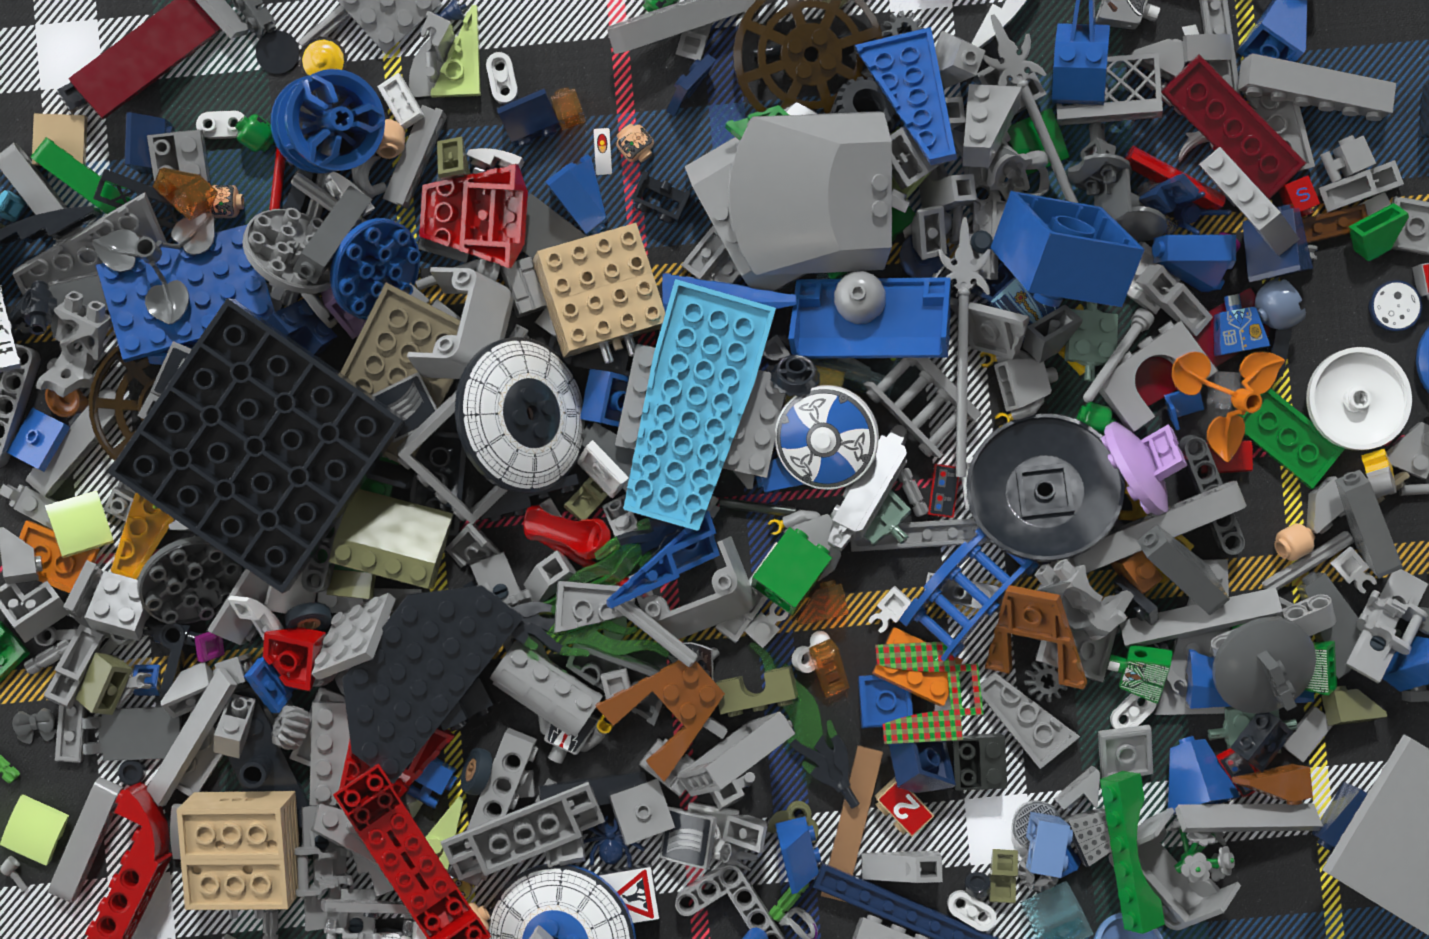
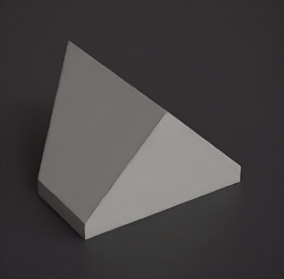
(471, 546)

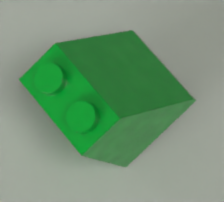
(791, 570)

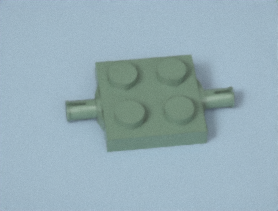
(1093, 340)
(888, 520)
(1236, 722)

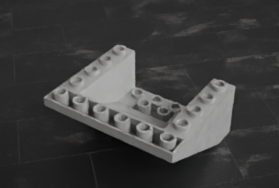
(1388, 838)

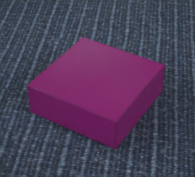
(208, 646)

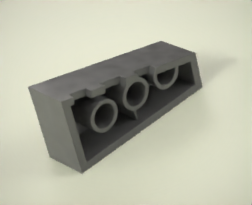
(600, 662)

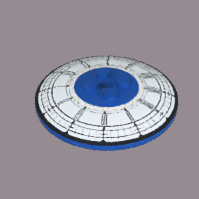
(564, 902)

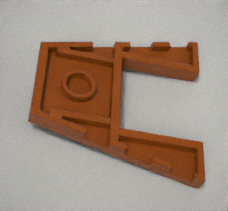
(1038, 617)
(685, 692)

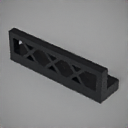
(135, 187)

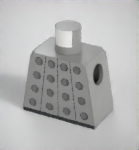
(1090, 835)

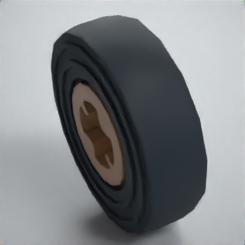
(308, 615)
(476, 771)

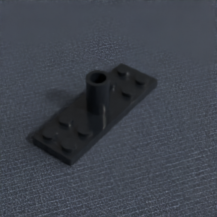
(272, 760)

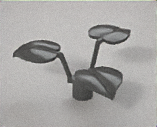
(121, 247)

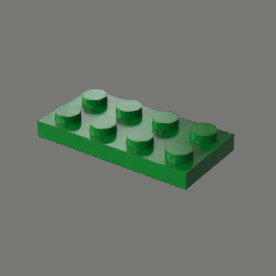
(1290, 439)

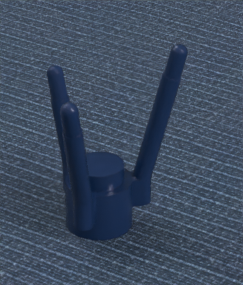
(1189, 213)

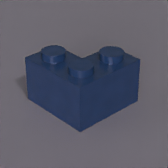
(303, 326)

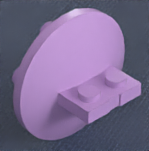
(1145, 463)

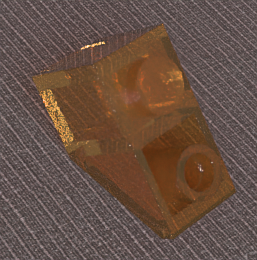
(185, 191)

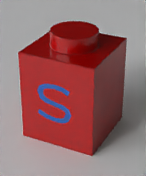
(1300, 195)

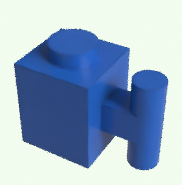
(435, 777)

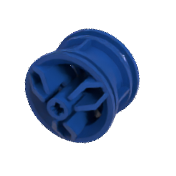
(328, 121)

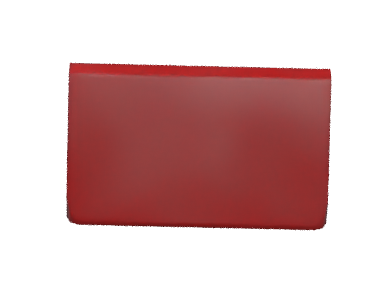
(1240, 462)

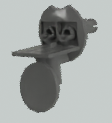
(1108, 179)

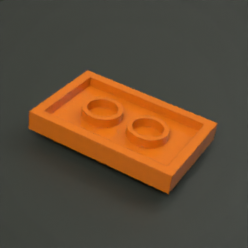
(56, 570)
(927, 685)

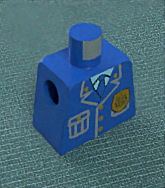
(1238, 328)

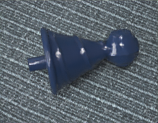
(453, 11)

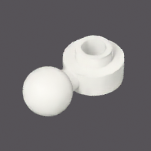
(807, 665)

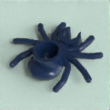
(610, 844)

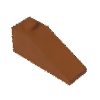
(1284, 783)

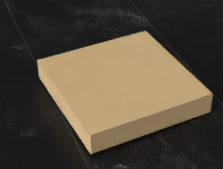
(66, 132)

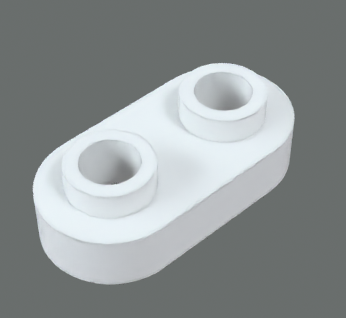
(503, 78)
(221, 124)
(1134, 712)
(970, 911)

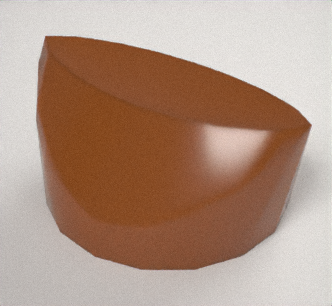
(66, 406)

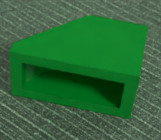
(1378, 231)

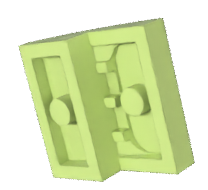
(79, 524)
(34, 830)

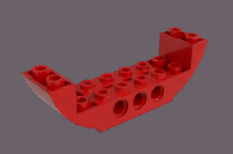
(407, 858)
(141, 867)

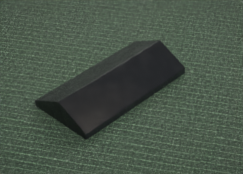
(445, 459)

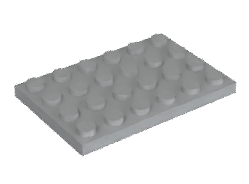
(755, 434)

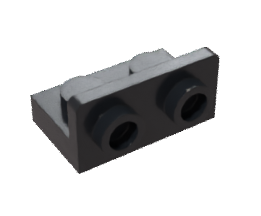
(1262, 740)

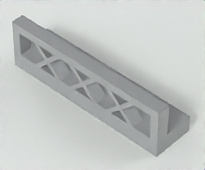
(415, 157)

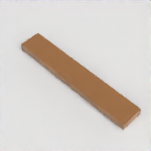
(853, 821)

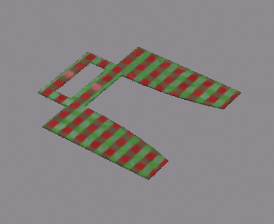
(934, 725)

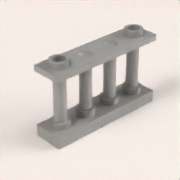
(946, 392)

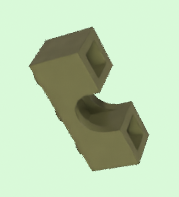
(779, 689)

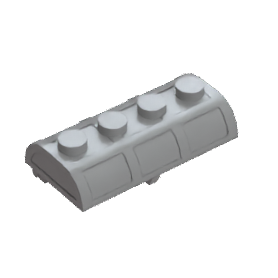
(545, 688)

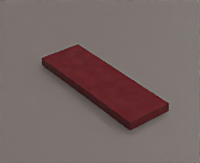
(144, 55)
(1233, 125)
(1155, 373)

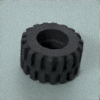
(866, 96)

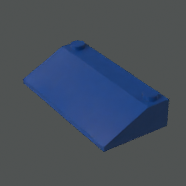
(911, 324)

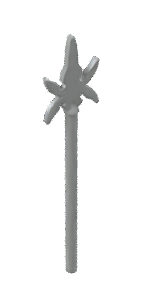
(1014, 66)
(963, 273)

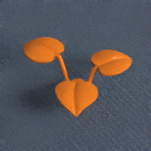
(1259, 374)

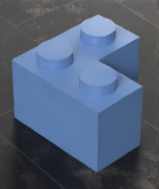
(1048, 844)

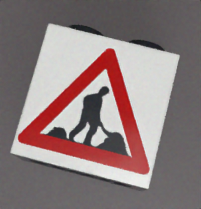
(636, 889)

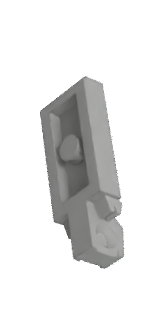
(28, 502)

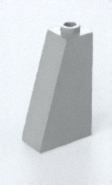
(957, 59)

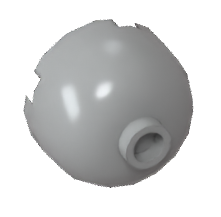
(860, 297)

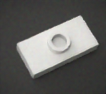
(401, 101)

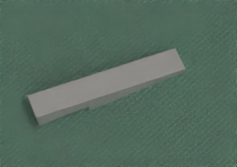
(1194, 621)

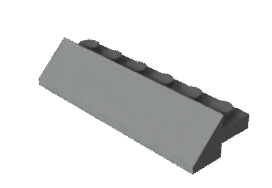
(523, 833)

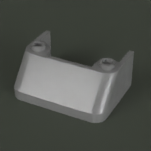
(482, 322)
(731, 599)
(1182, 900)

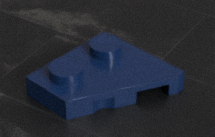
(688, 84)

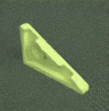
(462, 68)
(444, 829)

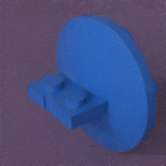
(370, 257)

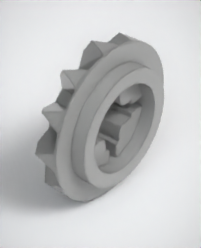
(1041, 884)

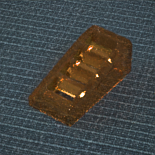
(821, 654)

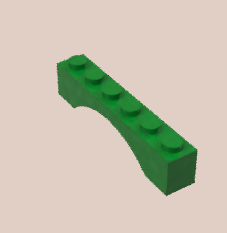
(1122, 803)

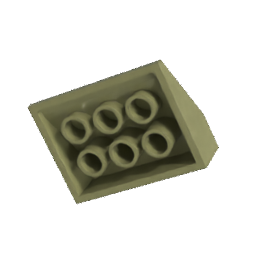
(392, 538)

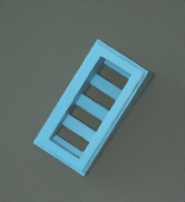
(11, 205)

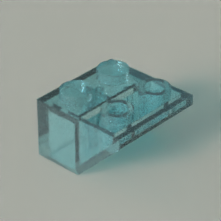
(1056, 914)

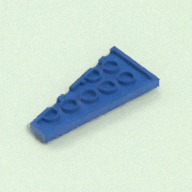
(912, 82)

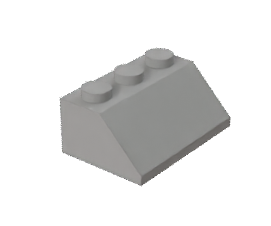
(227, 622)

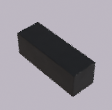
(297, 198)
(1279, 345)

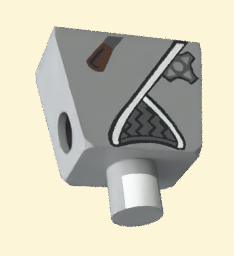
(1125, 13)

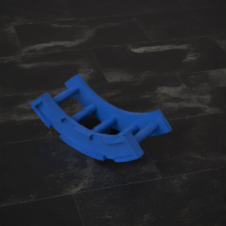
(952, 571)

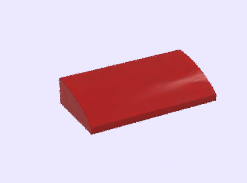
(1153, 168)

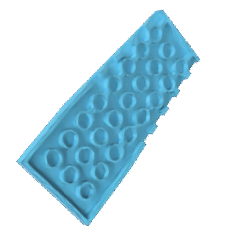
(694, 401)

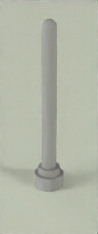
(1141, 321)

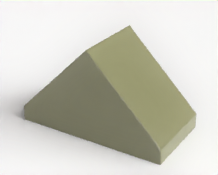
(452, 158)

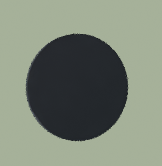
(277, 52)

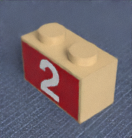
(904, 806)

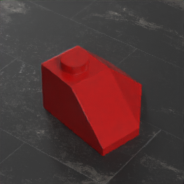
(294, 654)

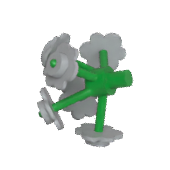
(1195, 863)

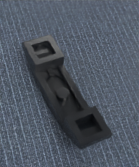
(594, 359)

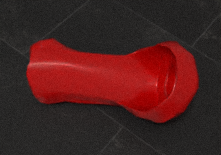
(580, 536)

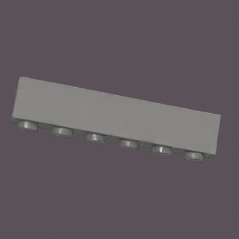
(1316, 87)

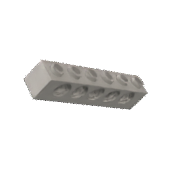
(512, 744)

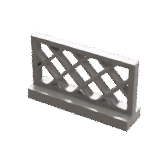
(1117, 109)

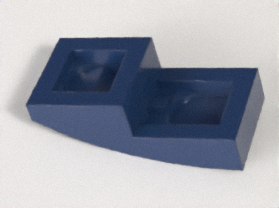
(1169, 193)

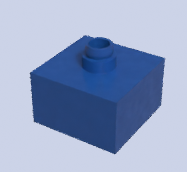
(1066, 250)

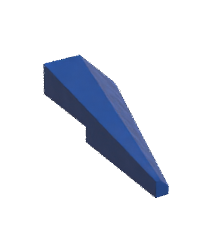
(764, 297)
(681, 554)
(1201, 687)

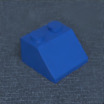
(604, 397)
(798, 852)

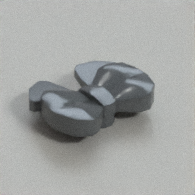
(26, 724)

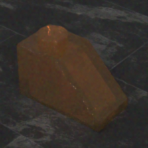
(568, 108)
(824, 603)

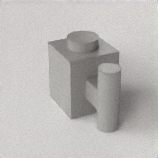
(1351, 157)
(733, 791)

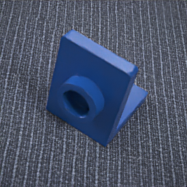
(1182, 404)

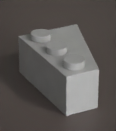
(987, 119)

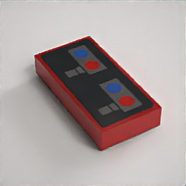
(943, 491)
(1235, 766)

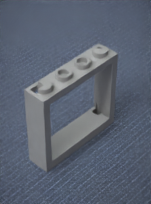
(427, 478)
(736, 754)

